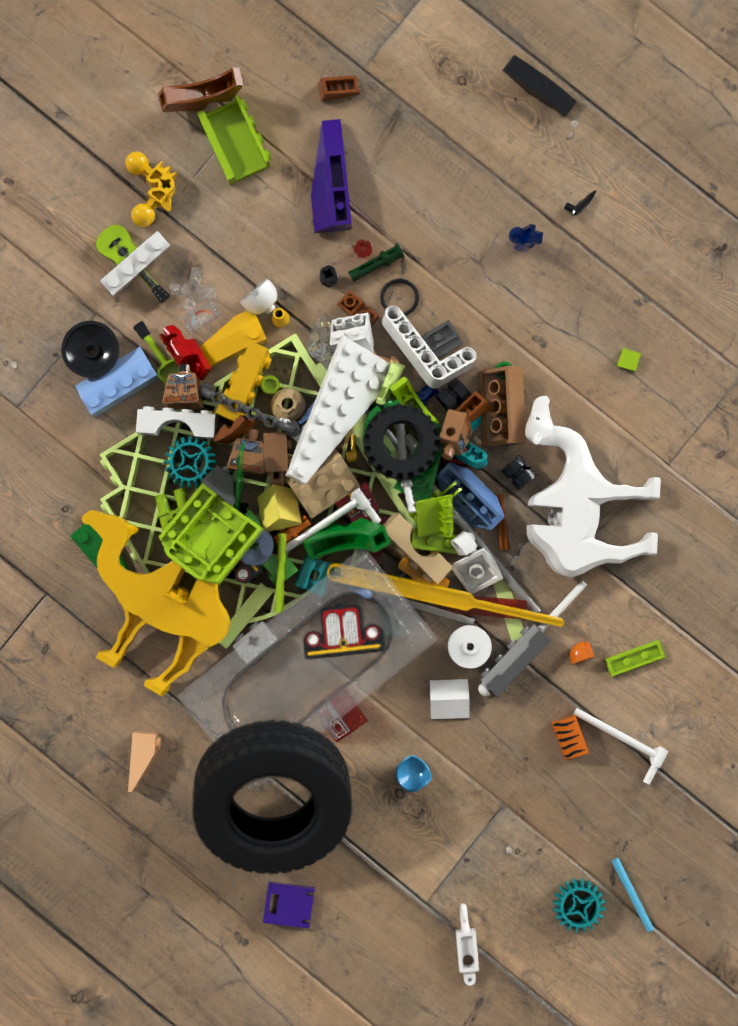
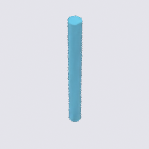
(632, 894)

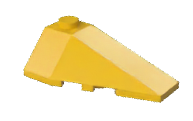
(230, 339)

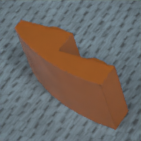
(354, 305)
(240, 427)

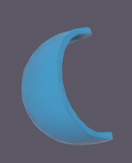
(413, 774)

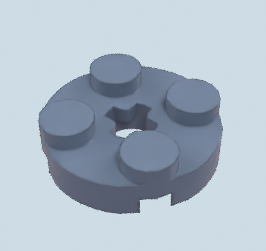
(263, 551)

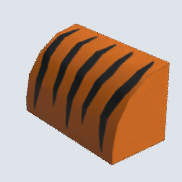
(570, 737)

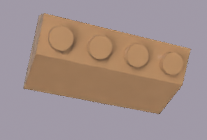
(506, 418)

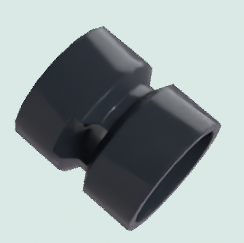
(453, 395)
(518, 472)

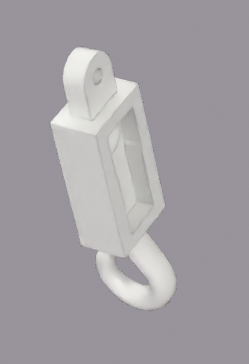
(466, 945)

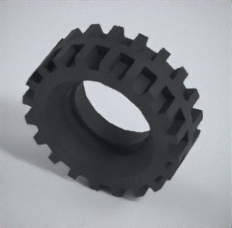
(397, 468)

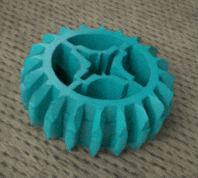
(182, 467)
(571, 909)

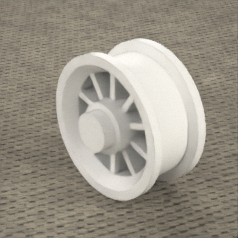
(469, 646)

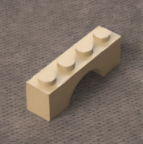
(433, 566)

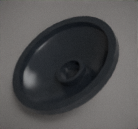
(79, 343)

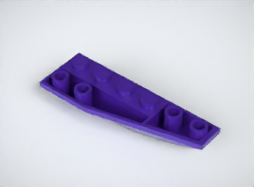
(330, 184)

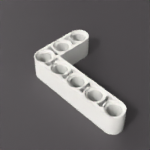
(423, 352)

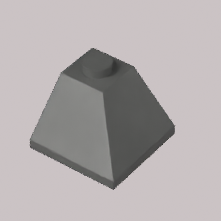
(222, 483)

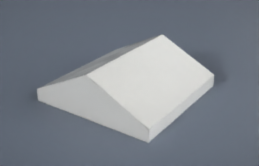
(477, 571)
(449, 699)

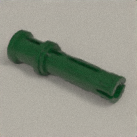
(384, 259)

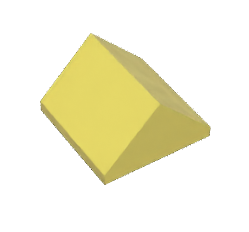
(278, 508)

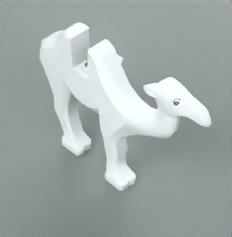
(577, 496)

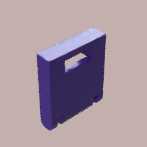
(292, 905)

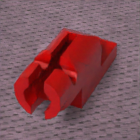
(185, 351)

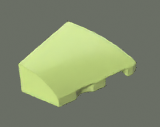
(392, 376)

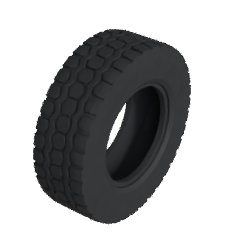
(271, 842)

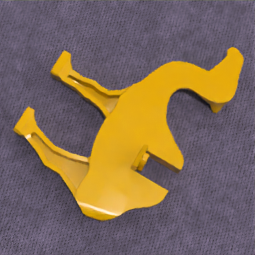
(156, 601)

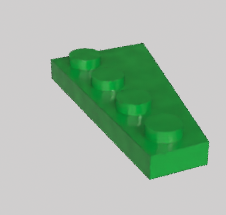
(424, 483)
(90, 542)

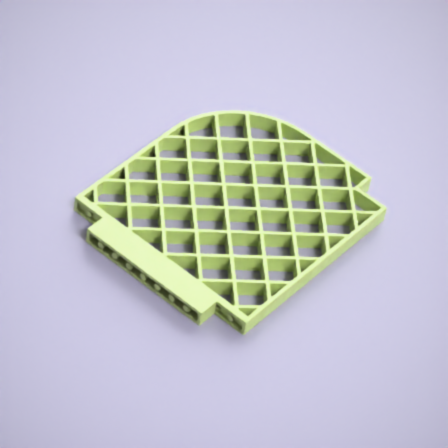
(318, 373)

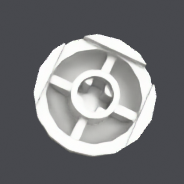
(260, 299)

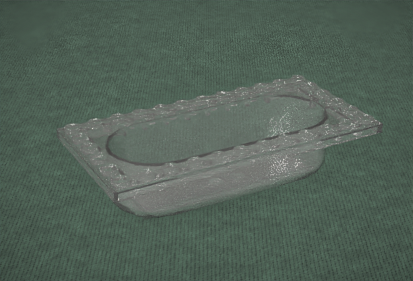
(274, 680)

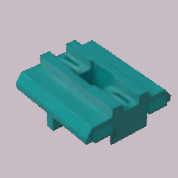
(303, 579)

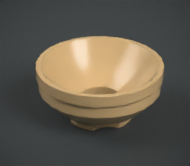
(293, 413)

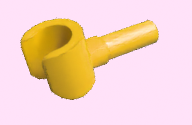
(352, 455)

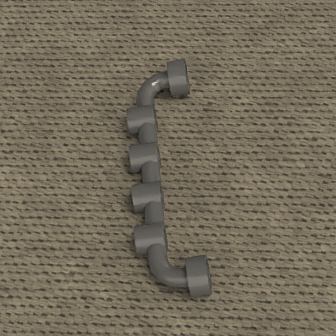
(208, 391)

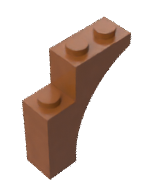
(199, 94)

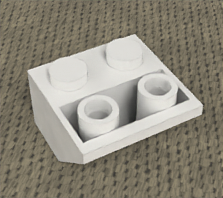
(355, 328)

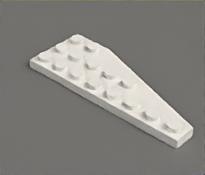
(344, 396)

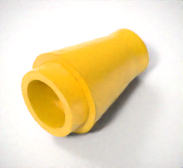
(280, 321)

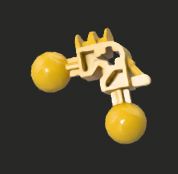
(156, 178)

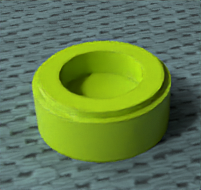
(270, 385)

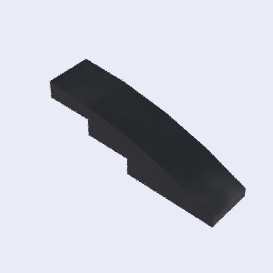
(540, 85)

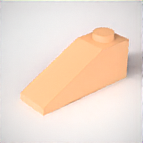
(143, 751)

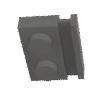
(442, 339)

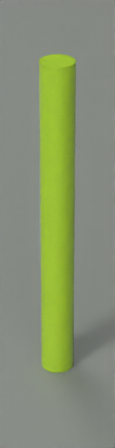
(280, 573)

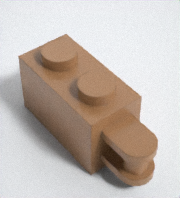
(276, 456)

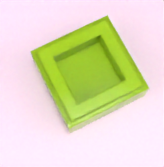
(628, 360)

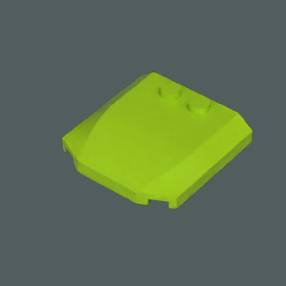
(208, 536)

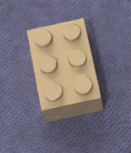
(326, 486)

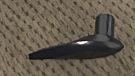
(575, 210)

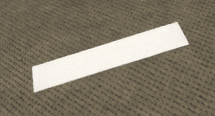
(440, 612)

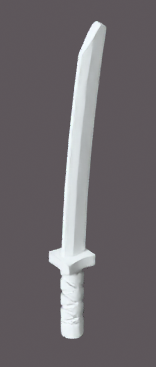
(406, 484)

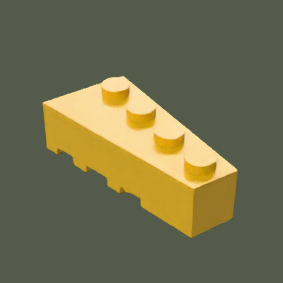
(245, 379)

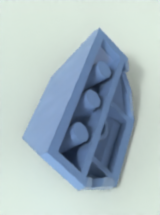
(476, 501)

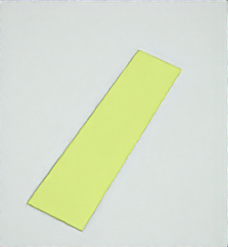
(246, 613)
(513, 625)

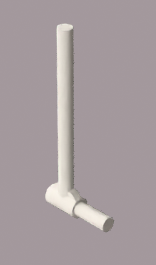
(358, 500)
(657, 755)

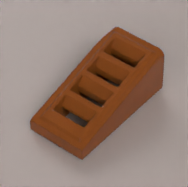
(331, 94)
(470, 402)

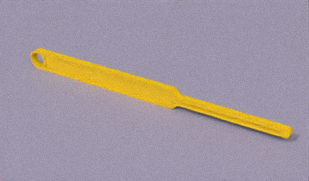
(460, 599)

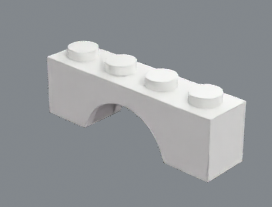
(136, 262)
(152, 421)

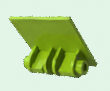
(435, 516)

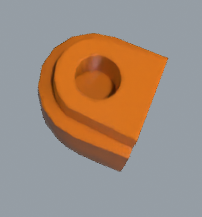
(581, 652)

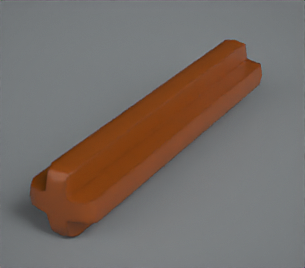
(502, 530)

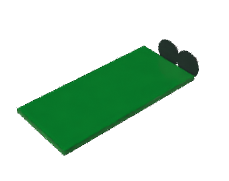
(240, 506)

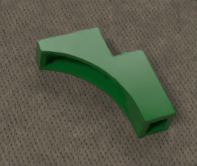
(357, 535)

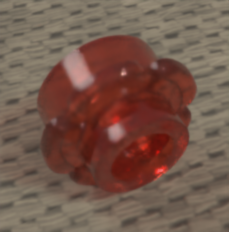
(363, 253)

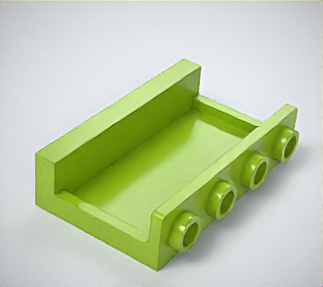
(235, 140)

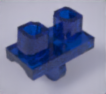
(525, 237)

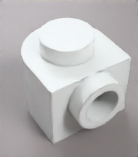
(464, 543)

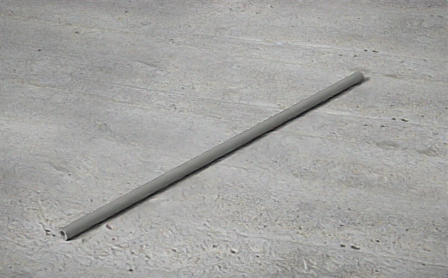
(464, 526)

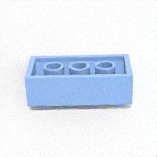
(124, 380)

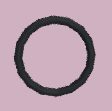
(403, 281)

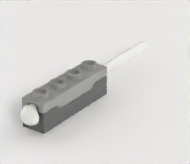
(521, 651)

